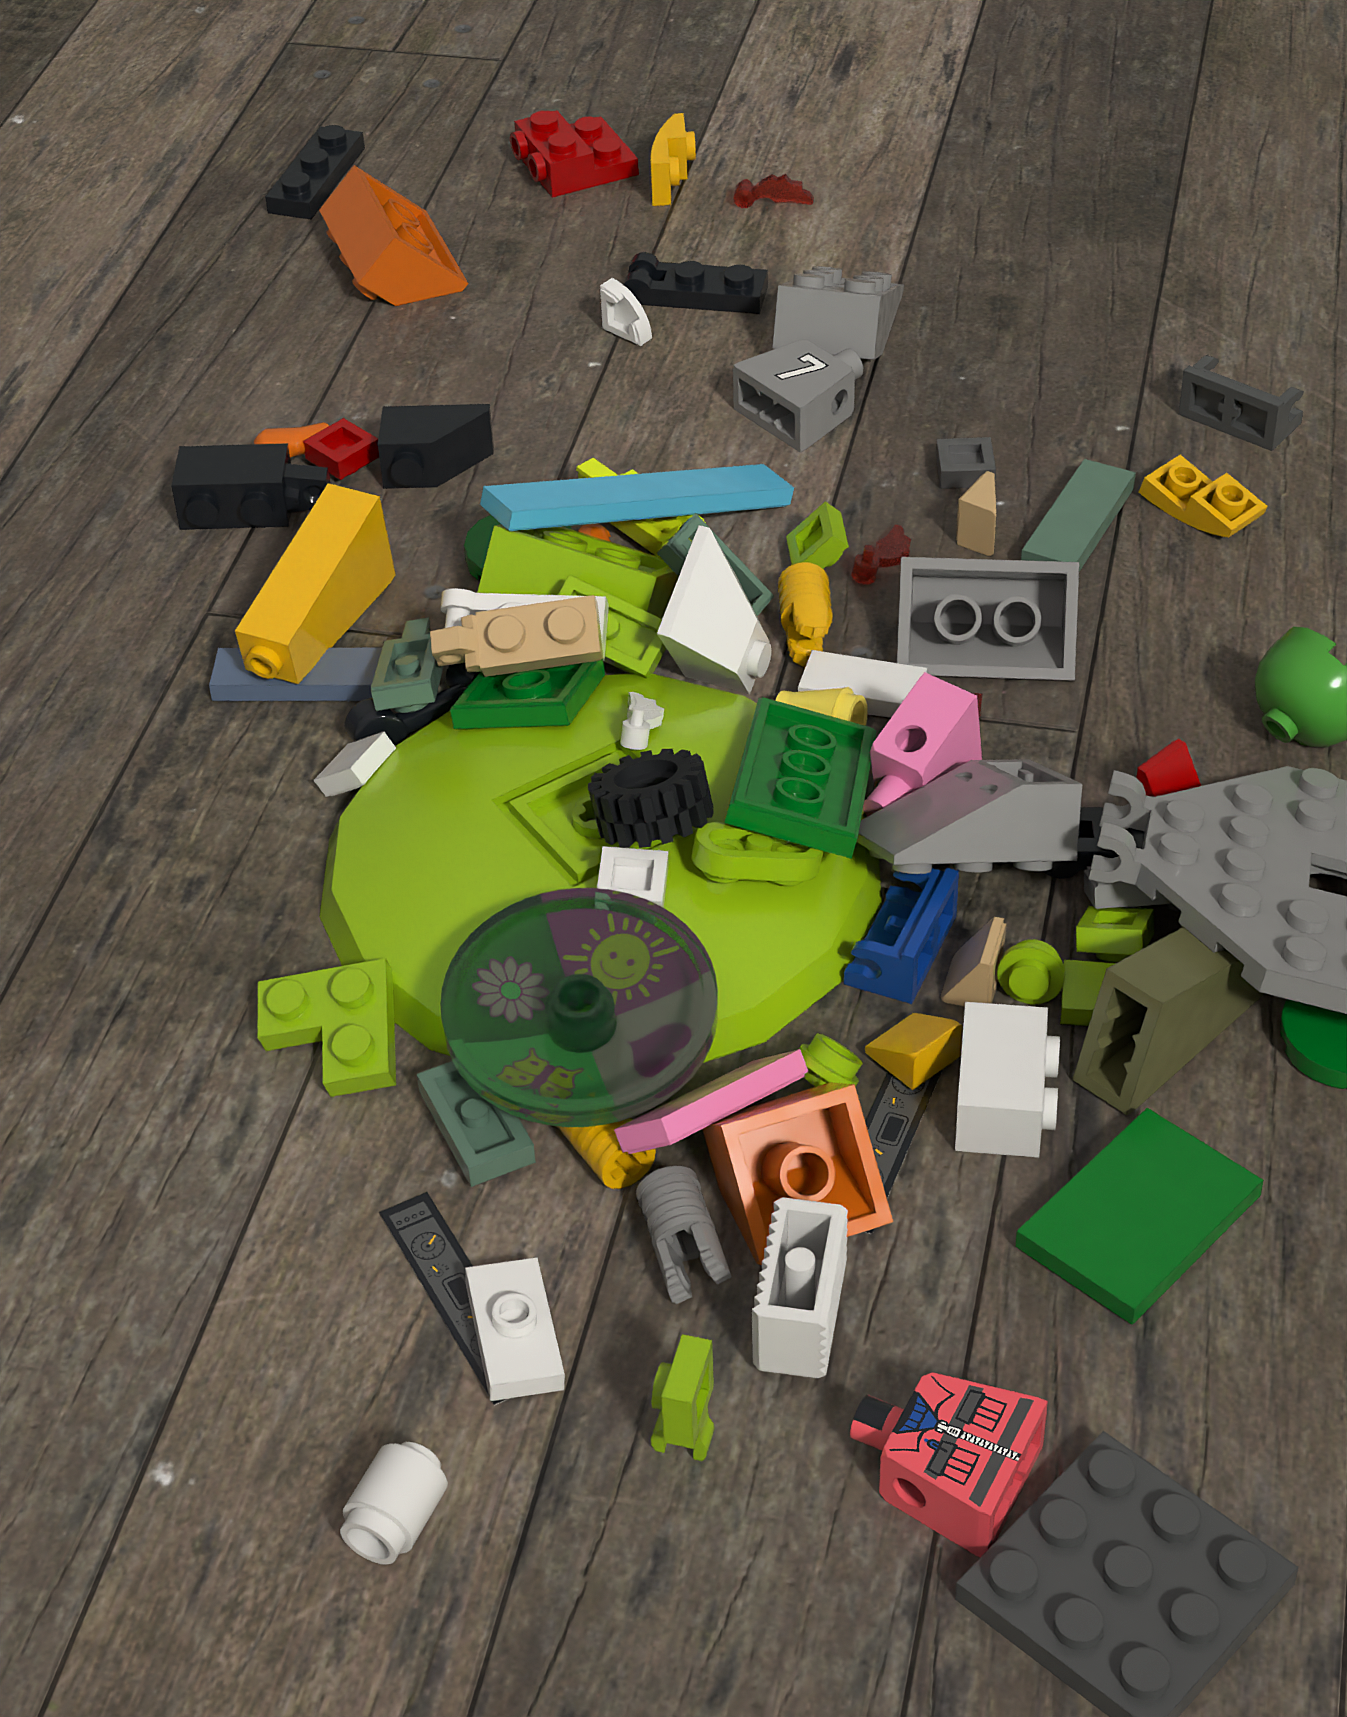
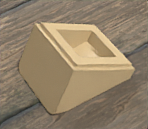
(978, 516)
(975, 966)

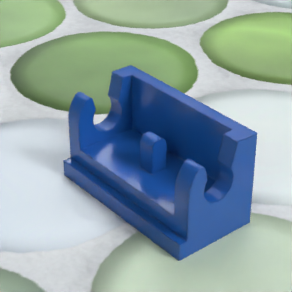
(905, 936)

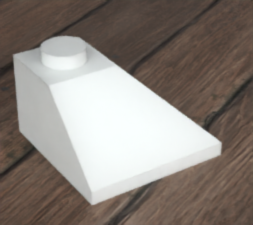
(712, 623)

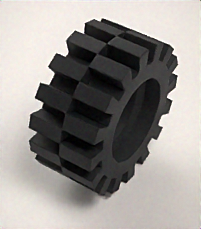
(651, 798)

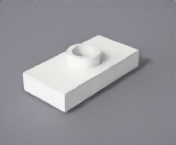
(514, 1329)

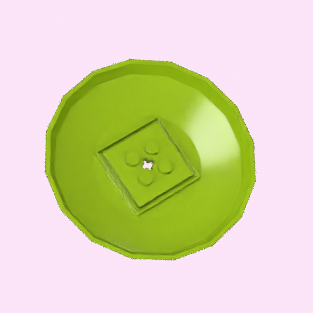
(502, 814)

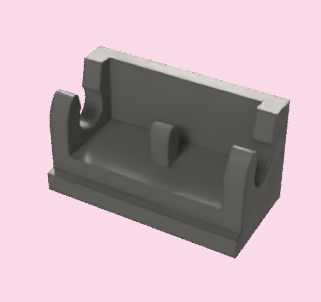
(1237, 406)

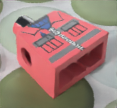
(955, 1454)

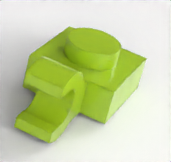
(683, 1397)

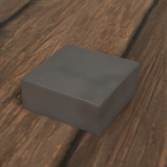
(963, 461)

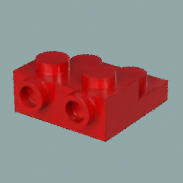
(571, 155)

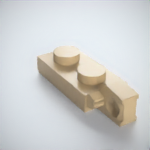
(523, 637)

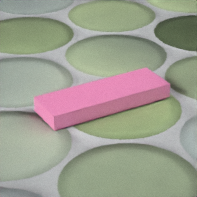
(711, 1102)

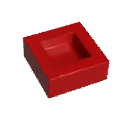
(341, 448)

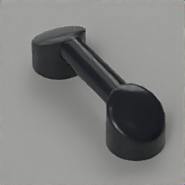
(366, 721)

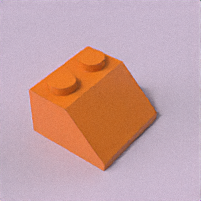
(798, 1149)

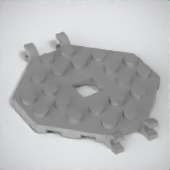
(1241, 871)

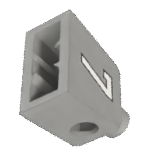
(797, 391)

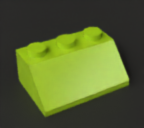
(544, 558)

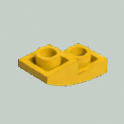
(669, 158)
(1208, 505)

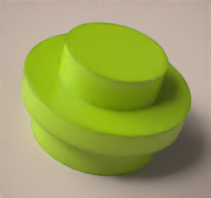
(1031, 972)
(829, 1062)

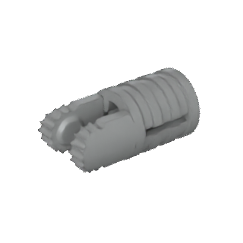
(680, 1228)

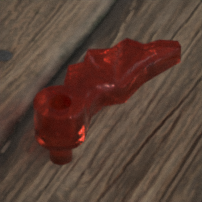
(772, 187)
(885, 554)

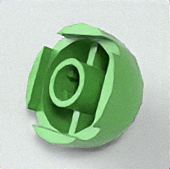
(1303, 690)

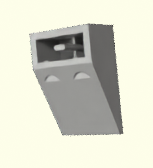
(837, 310)
(978, 818)

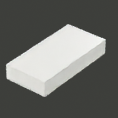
(880, 682)

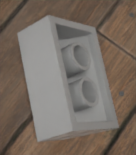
(989, 618)

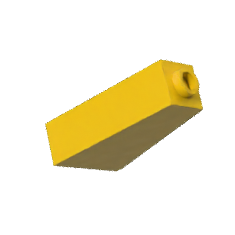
(318, 586)

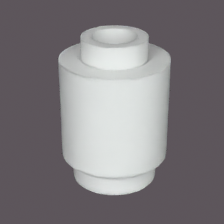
(393, 1502)

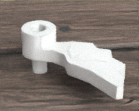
(641, 717)

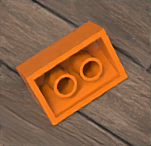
(389, 242)

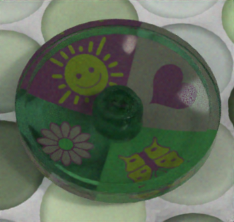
(579, 1007)

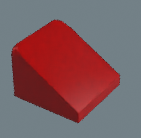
(1168, 771)

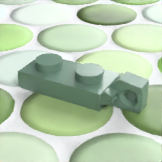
(407, 671)

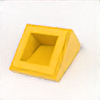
(917, 1047)

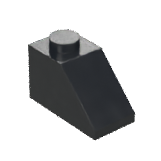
(432, 443)

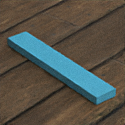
(635, 496)

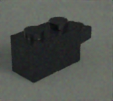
(242, 486)

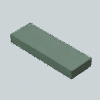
(1080, 514)

